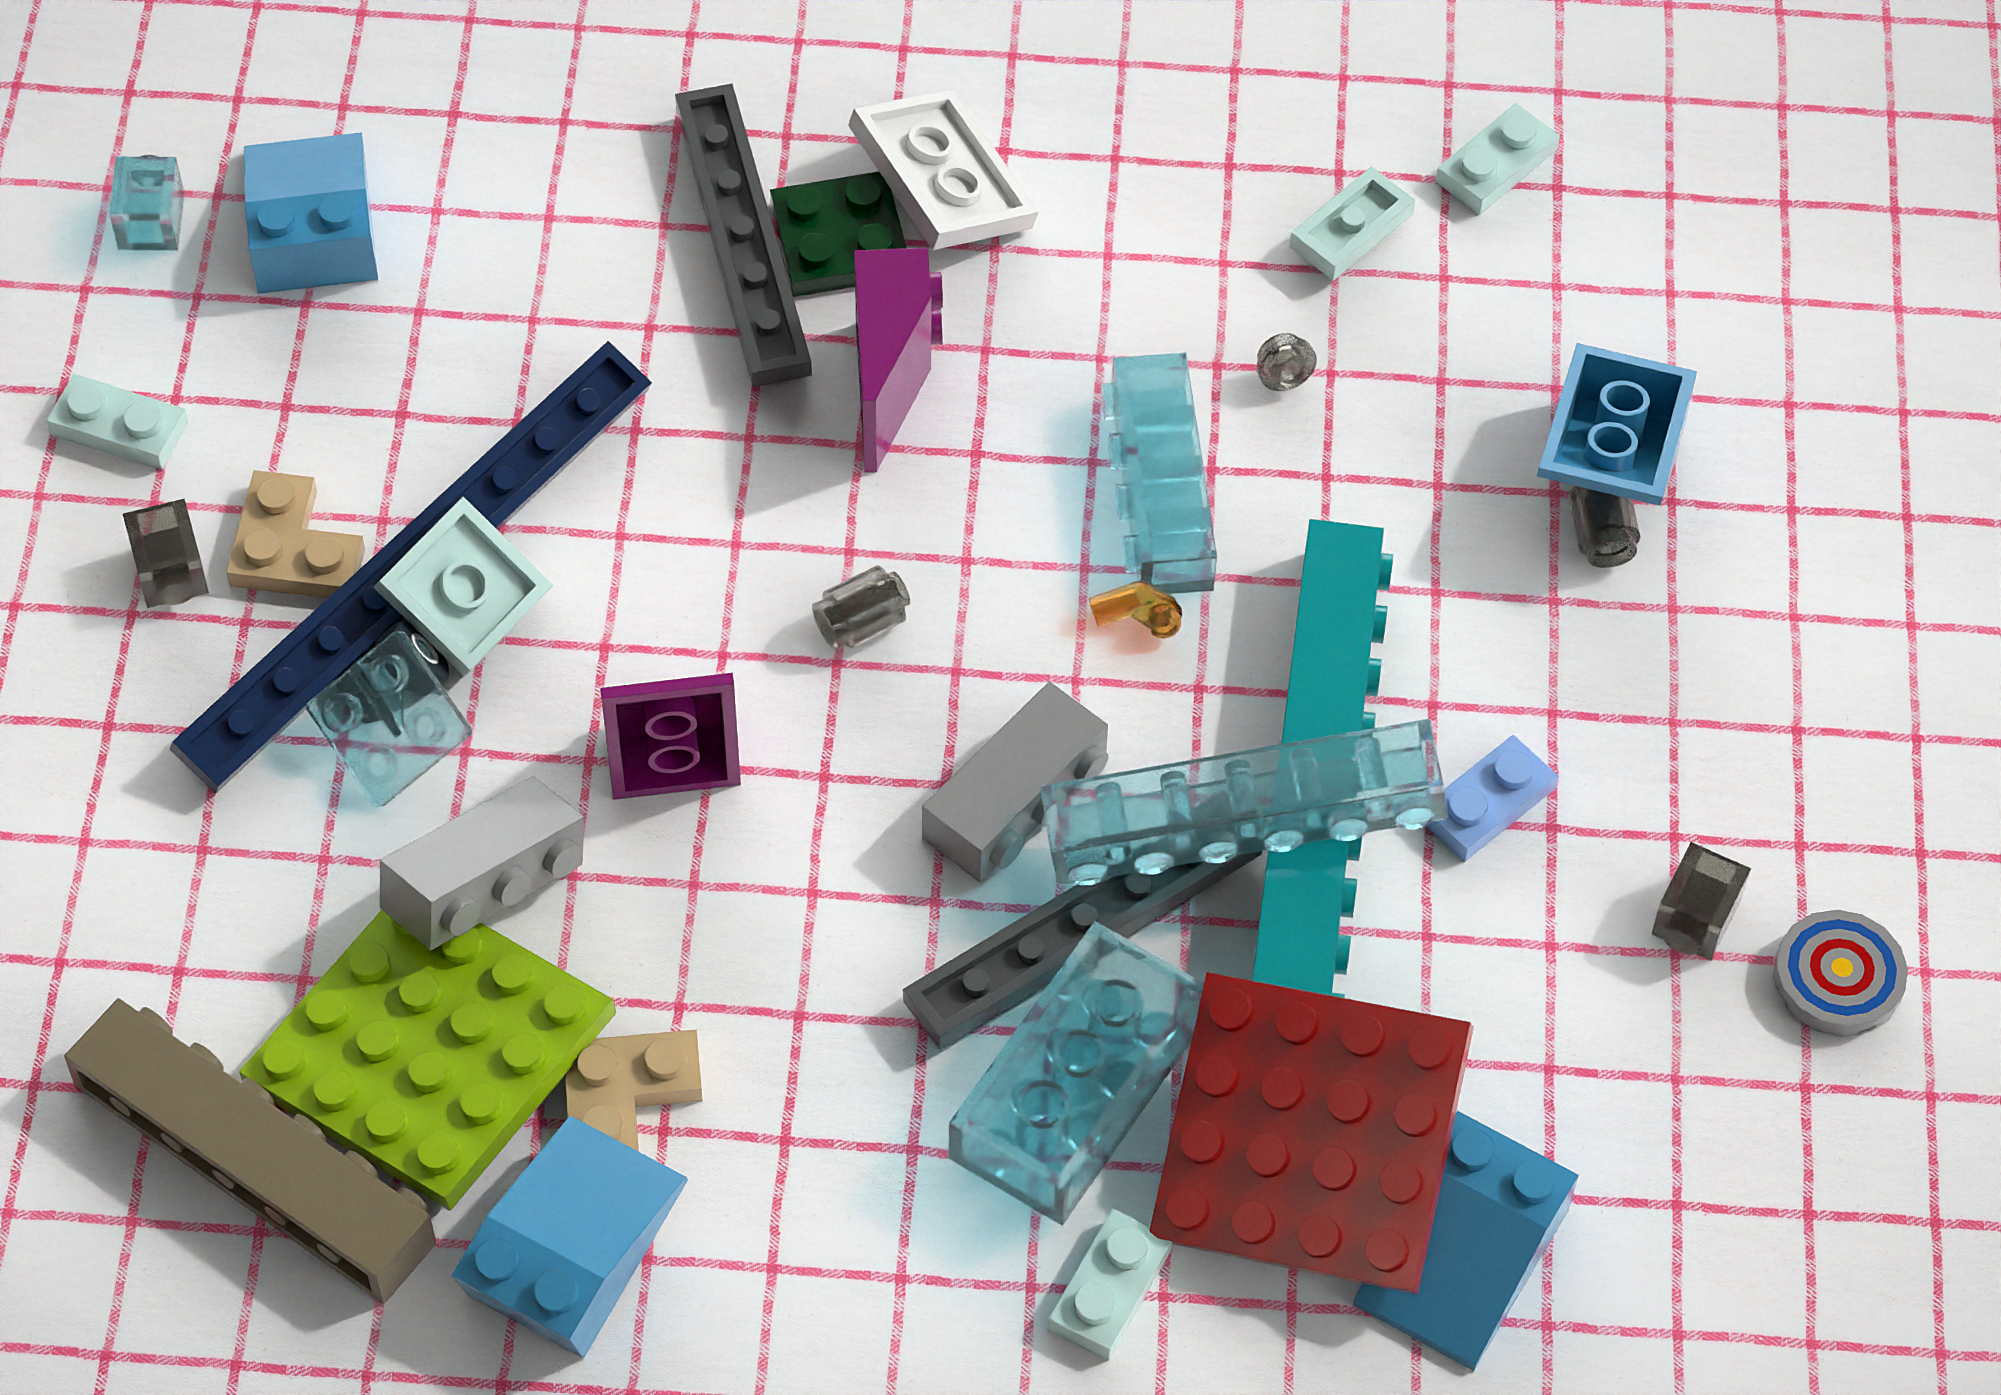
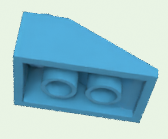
(309, 213)
(1618, 424)
(569, 1235)
(1485, 1240)

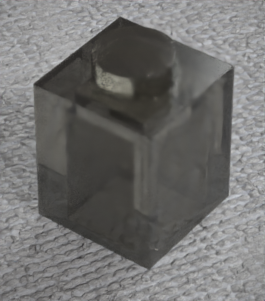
(165, 553)
(1700, 902)

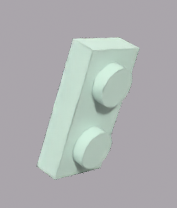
(1497, 158)
(1352, 223)
(117, 421)
(1109, 1285)

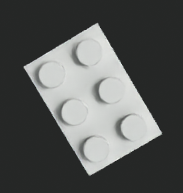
(943, 169)

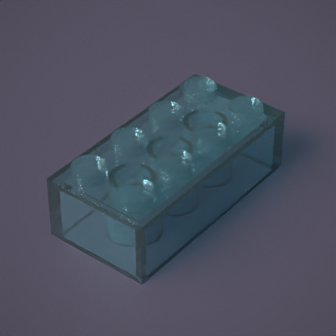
(1076, 1073)

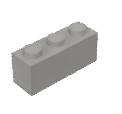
(996, 795)
(481, 862)

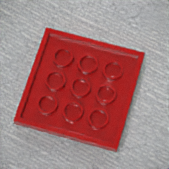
(1312, 1132)

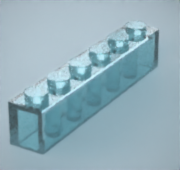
(1244, 803)

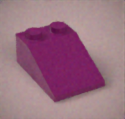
(895, 326)
(671, 735)

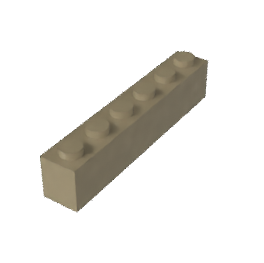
(253, 1149)

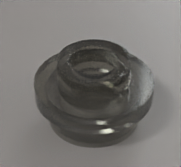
(1285, 362)

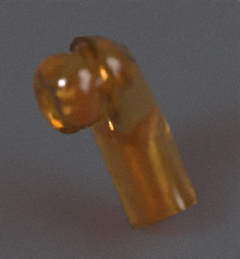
(1141, 602)

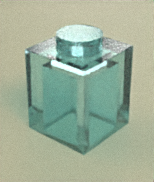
(146, 203)

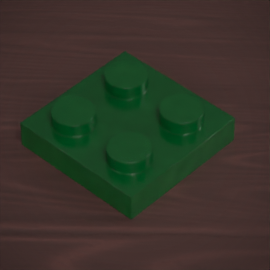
(829, 220)

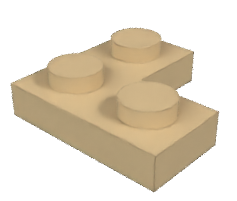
(277, 548)
(631, 1073)

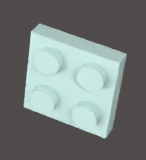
(463, 586)

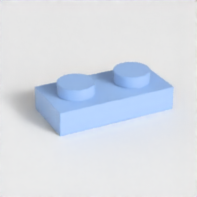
(1492, 797)

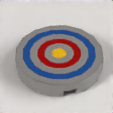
(1840, 972)

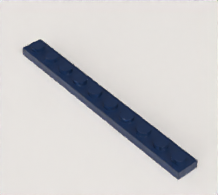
(357, 614)

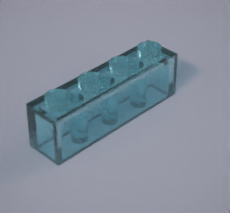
(1161, 473)

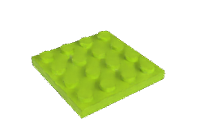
(429, 1052)

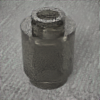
(1604, 526)
(861, 607)

